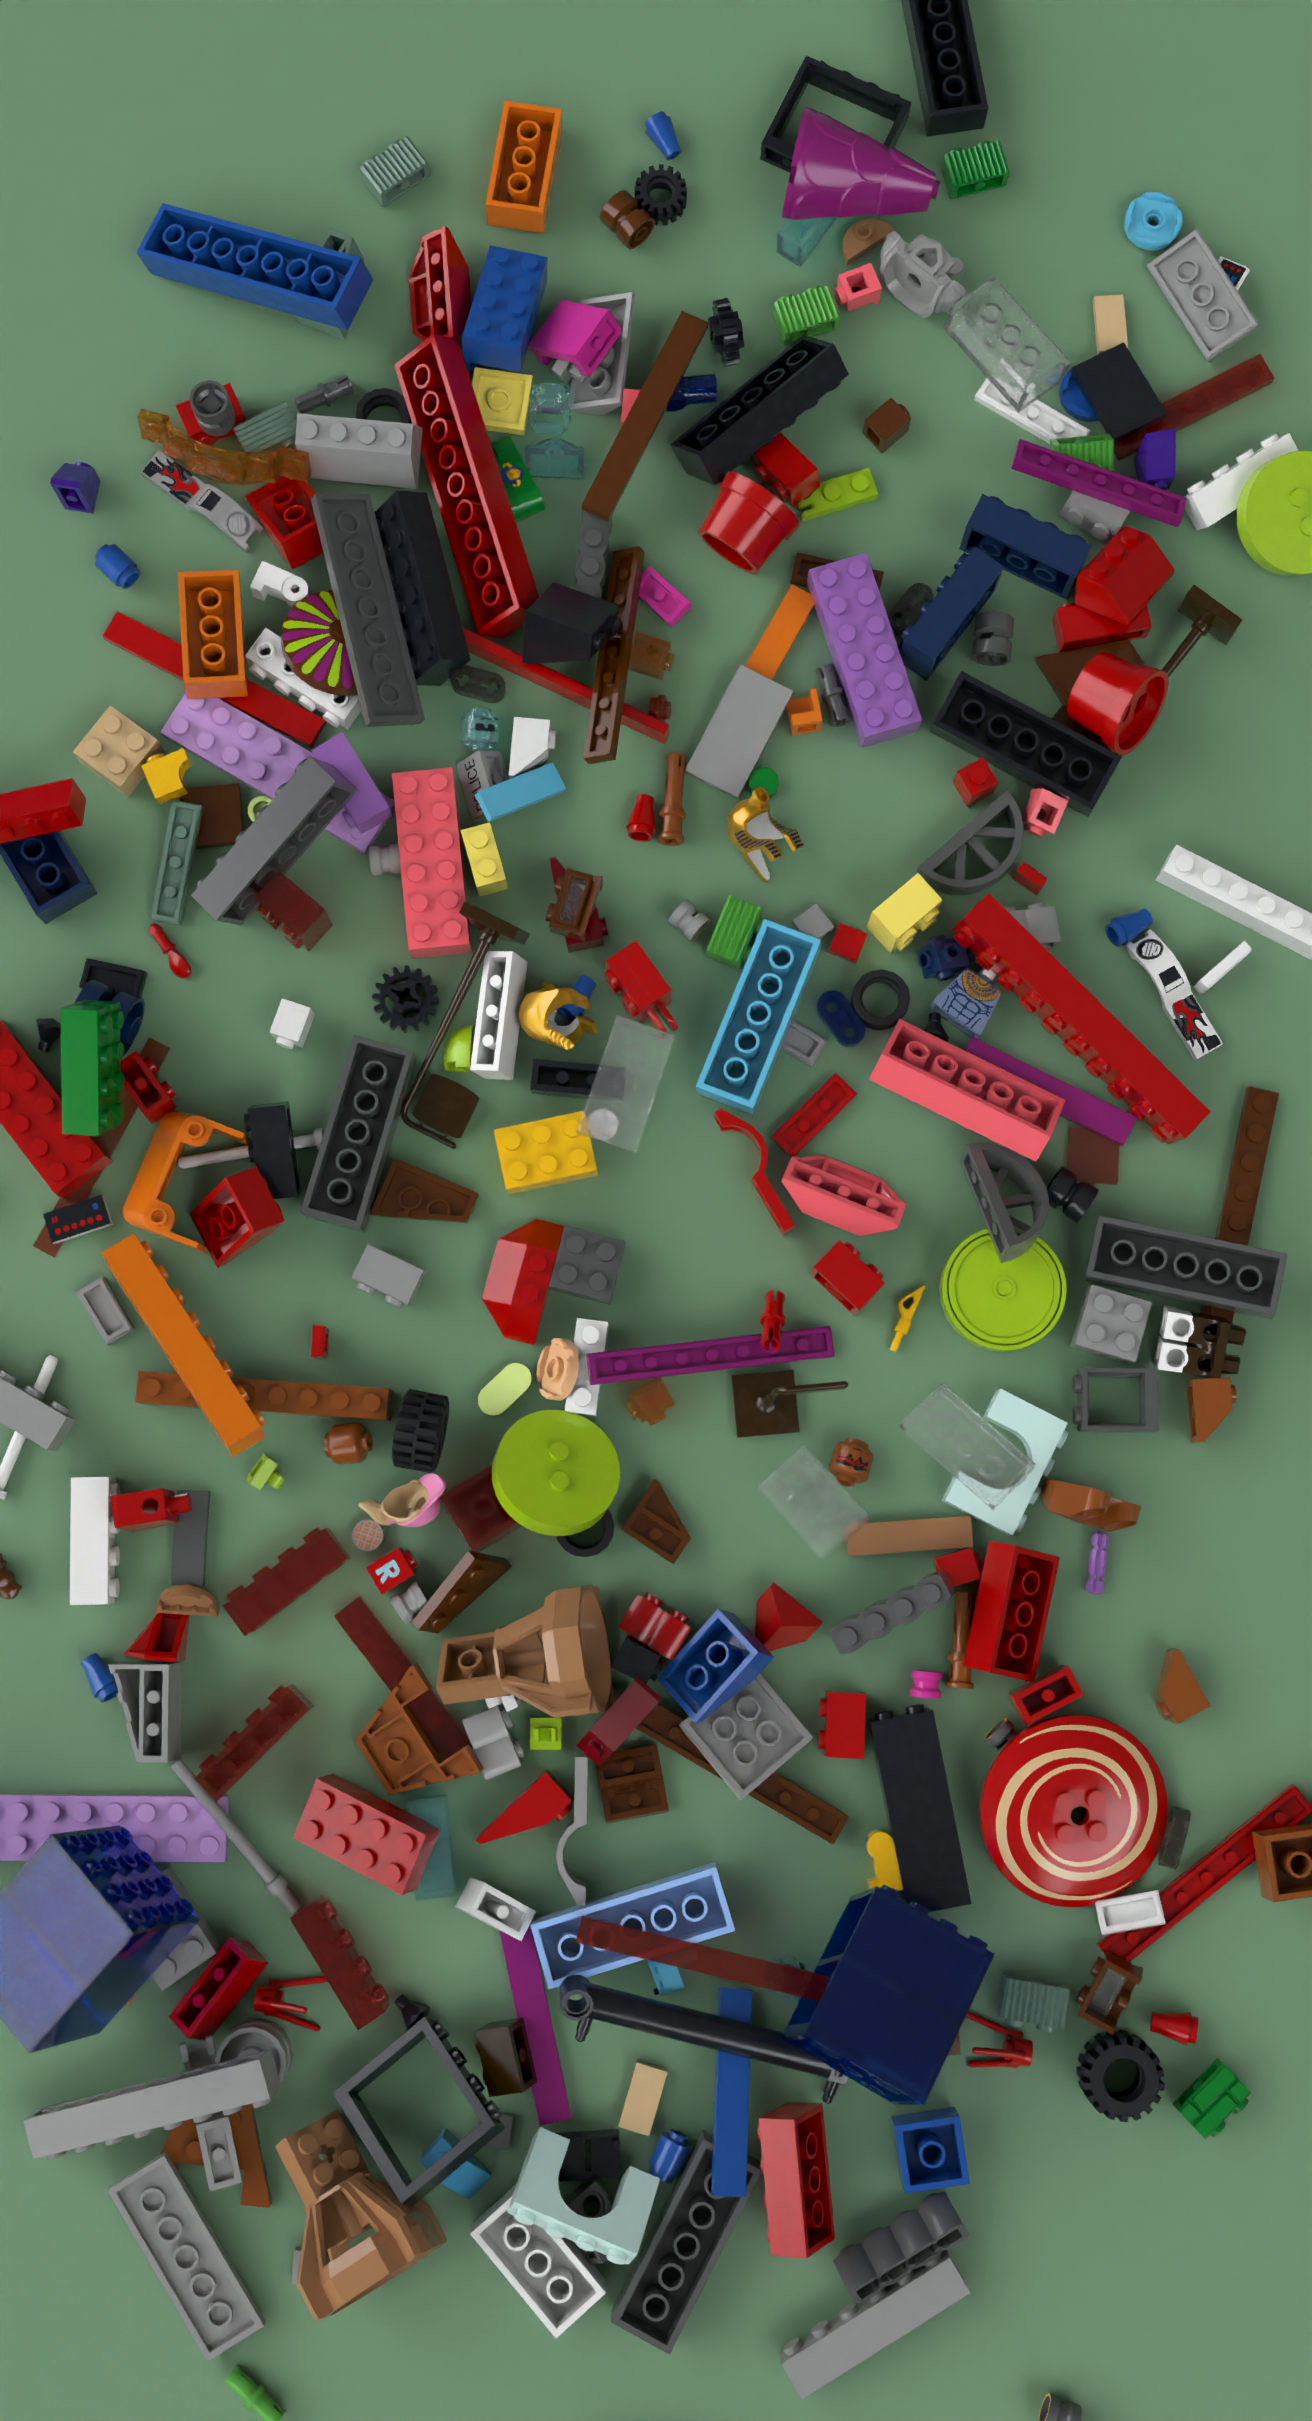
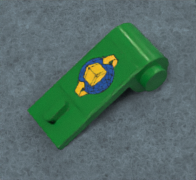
(517, 480)

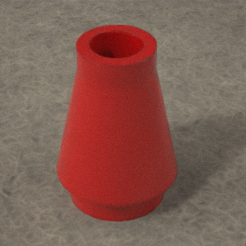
(642, 819)
(1176, 2026)

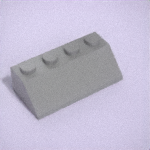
(360, 450)

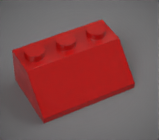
(1123, 576)

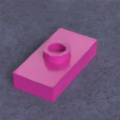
(662, 597)

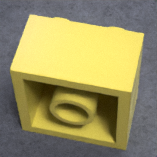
(904, 913)

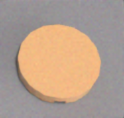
(558, 1369)

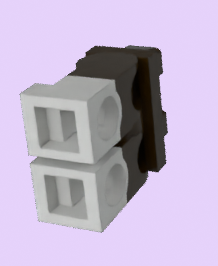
(1197, 1343)

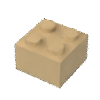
(117, 750)

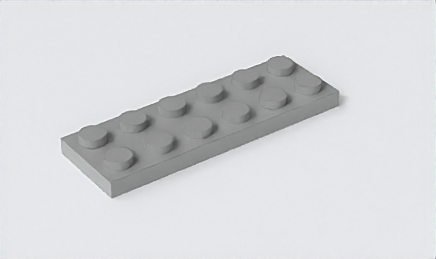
(186, 2256)

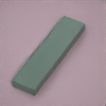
(176, 862)

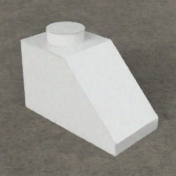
(530, 744)
(495, 1908)

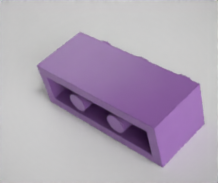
(367, 805)

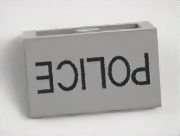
(480, 772)

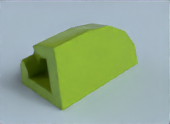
(458, 1050)

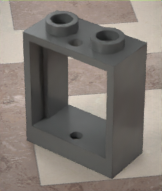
(1147, 1399)

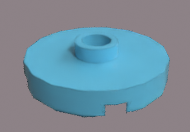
(1153, 208)

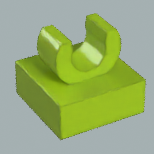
(264, 1472)
(545, 1733)

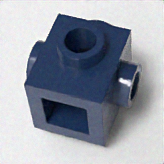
(942, 958)

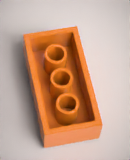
(524, 167)
(212, 634)

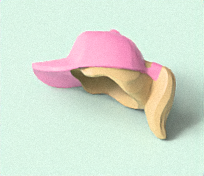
(408, 1504)

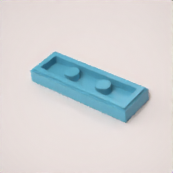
(520, 792)

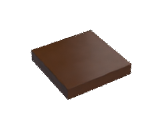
(221, 814)

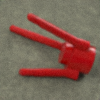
(271, 2000)
(1014, 2051)

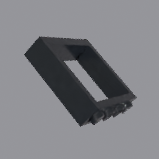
(842, 85)
(405, 2189)

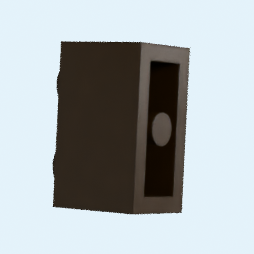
(505, 2057)

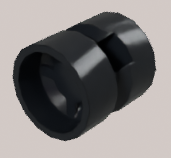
(1069, 1194)

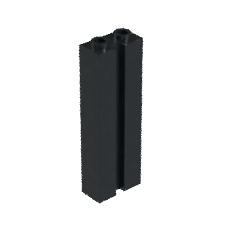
(919, 1808)

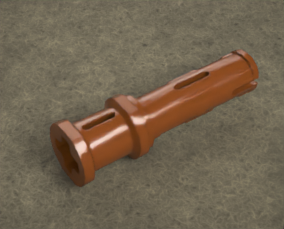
(672, 812)
(963, 1614)

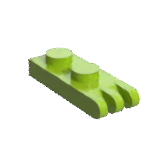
(839, 494)

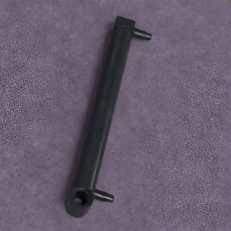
(689, 2027)

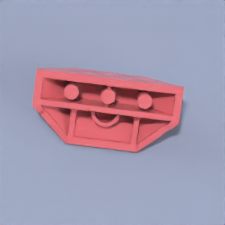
(842, 1195)

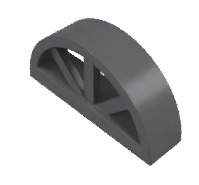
(967, 836)
(977, 1163)

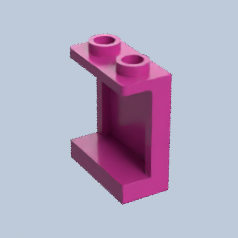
(576, 335)

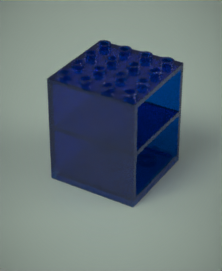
(83, 1934)
(890, 1996)

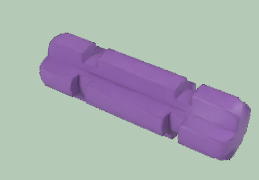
(1097, 1562)

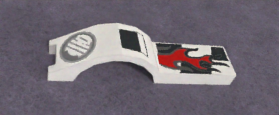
(1175, 994)

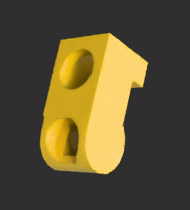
(882, 1849)

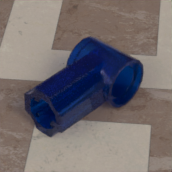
(694, 390)

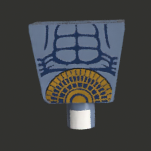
(968, 1001)

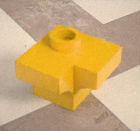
(166, 775)

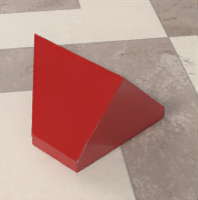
(782, 1620)
(162, 1639)

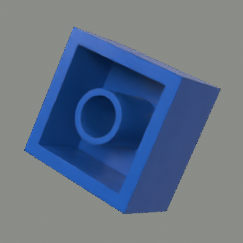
(930, 2150)

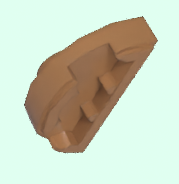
(863, 237)
(187, 1601)

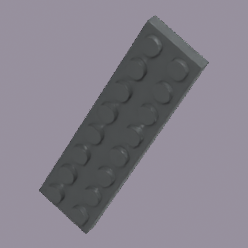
(367, 609)

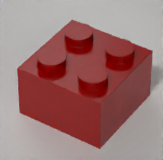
(847, 1276)

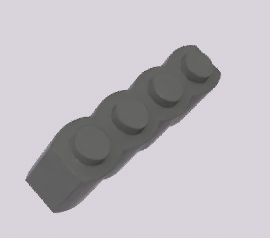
(592, 555)
(886, 1614)
(899, 2248)

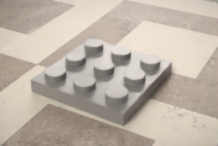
(748, 1736)

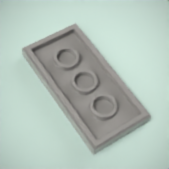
(1202, 295)
(739, 731)

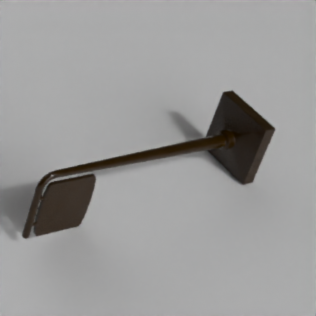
(1207, 617)
(445, 1103)
(768, 1402)

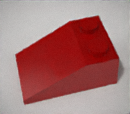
(288, 519)
(236, 1215)

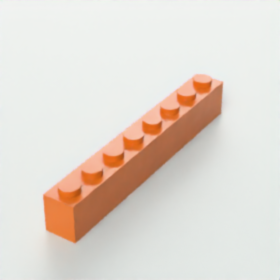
(184, 1345)

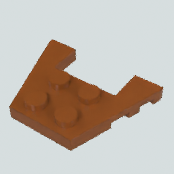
(400, 1748)
(185, 2148)

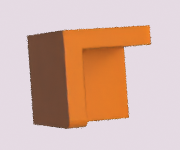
(804, 714)

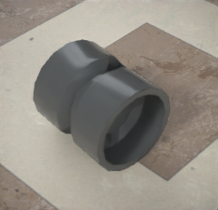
(212, 408)
(992, 641)

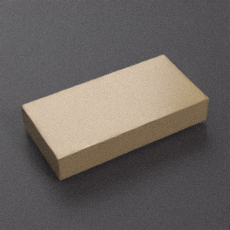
(1109, 322)
(642, 2098)

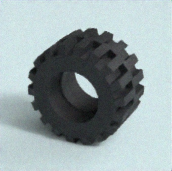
(420, 1431)
(1142, 2091)

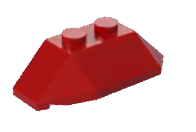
(439, 287)
(521, 1279)

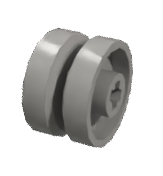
(258, 2036)

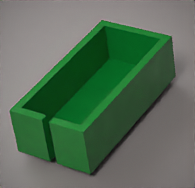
(91, 1067)

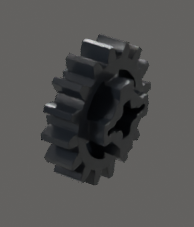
(726, 332)
(411, 987)

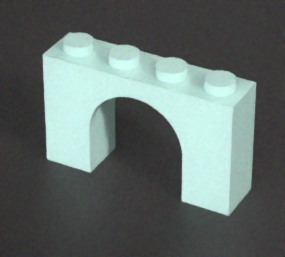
(1040, 1436)
(540, 2203)

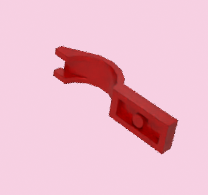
(761, 1183)

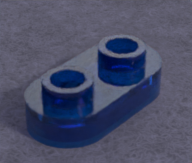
(843, 1018)

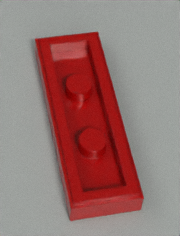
(814, 1116)

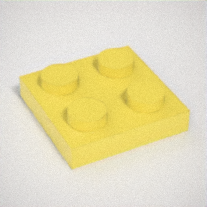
(503, 399)

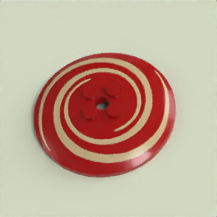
(1031, 1800)

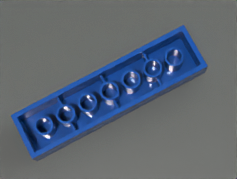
(255, 266)

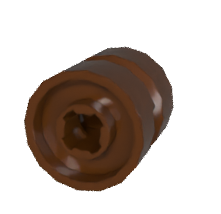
(623, 217)

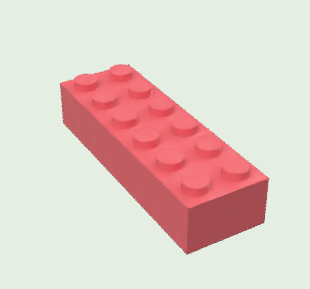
(431, 862)
(968, 1090)

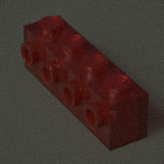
(250, 1746)
(340, 1961)

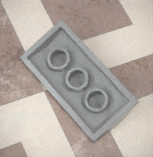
(605, 387)

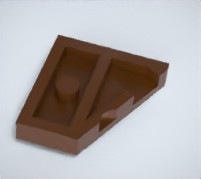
(657, 1524)

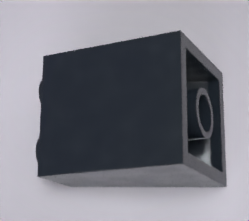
(567, 626)

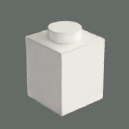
(291, 1024)

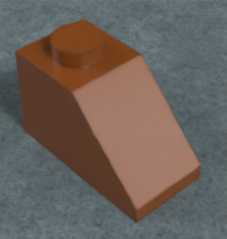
(1208, 1405)
(1178, 1689)

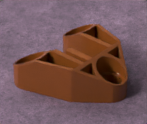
(1089, 1506)

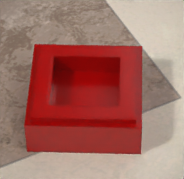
(1030, 878)
(847, 943)
(320, 1338)

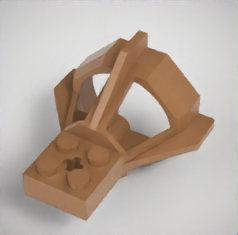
(548, 1658)
(340, 2206)

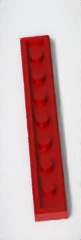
(560, 684)
(259, 703)
(1210, 1873)

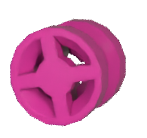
(926, 1684)

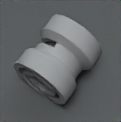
(384, 859)
(688, 920)
(410, 1602)

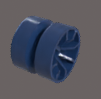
(130, 1005)

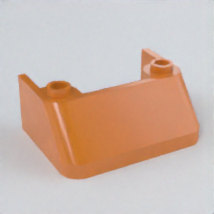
(144, 1202)

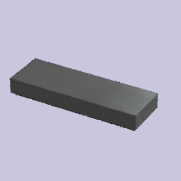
(191, 1541)

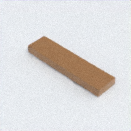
(911, 1536)

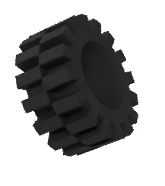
(666, 180)

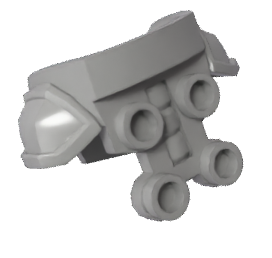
(921, 283)

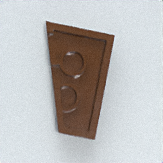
(1064, 667)
(422, 1196)
(460, 1588)

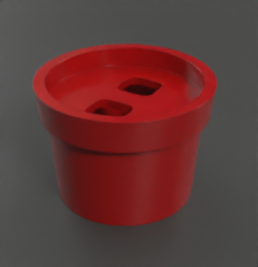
(746, 523)
(1118, 700)

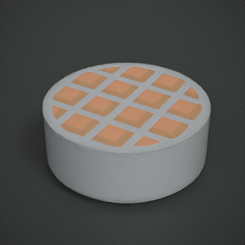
(368, 1535)

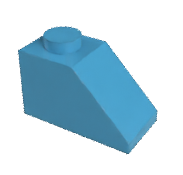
(465, 2179)

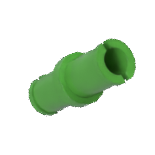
(254, 2395)

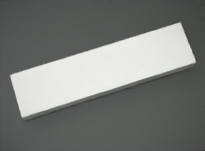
(1035, 418)

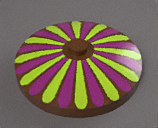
(316, 645)

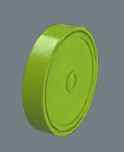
(1277, 514)
(1005, 1302)
(555, 1472)

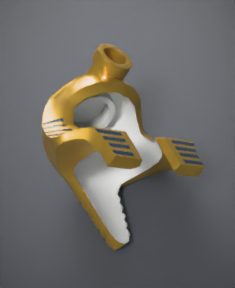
(755, 830)
(539, 1011)

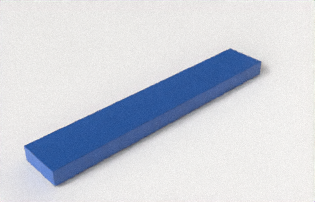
(731, 2104)

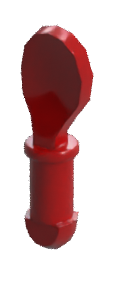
(177, 962)

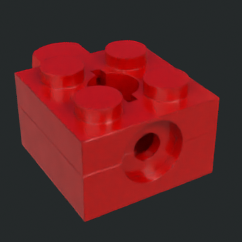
(640, 986)

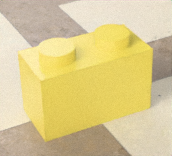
(484, 859)

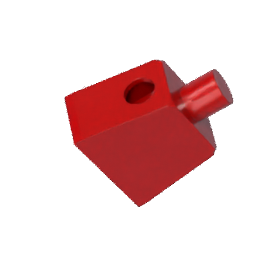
(140, 1512)

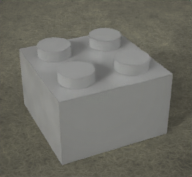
(1110, 1324)

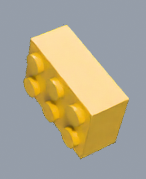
(544, 1153)

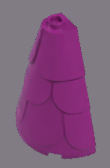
(851, 174)

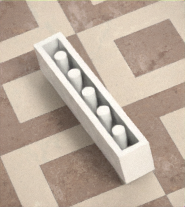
(1238, 899)

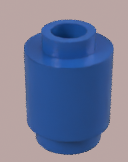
(117, 566)
(669, 2156)

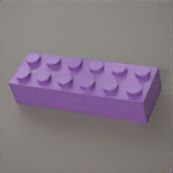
(863, 650)

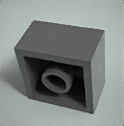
(587, 1265)

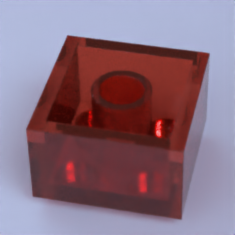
(293, 911)
(478, 1512)

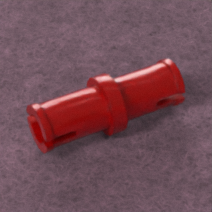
(772, 1320)

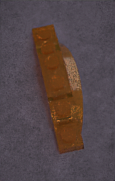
(222, 464)

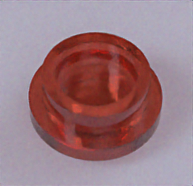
(660, 708)

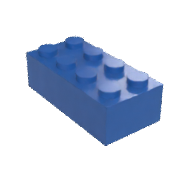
(505, 309)

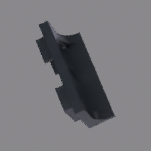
(604, 2156)

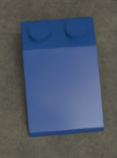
(714, 1665)

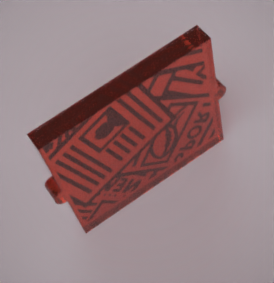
(1092, 1157)

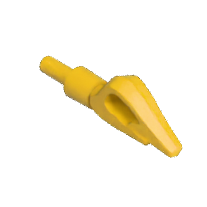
(906, 1316)

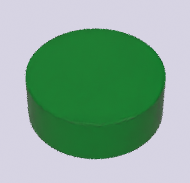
(764, 778)

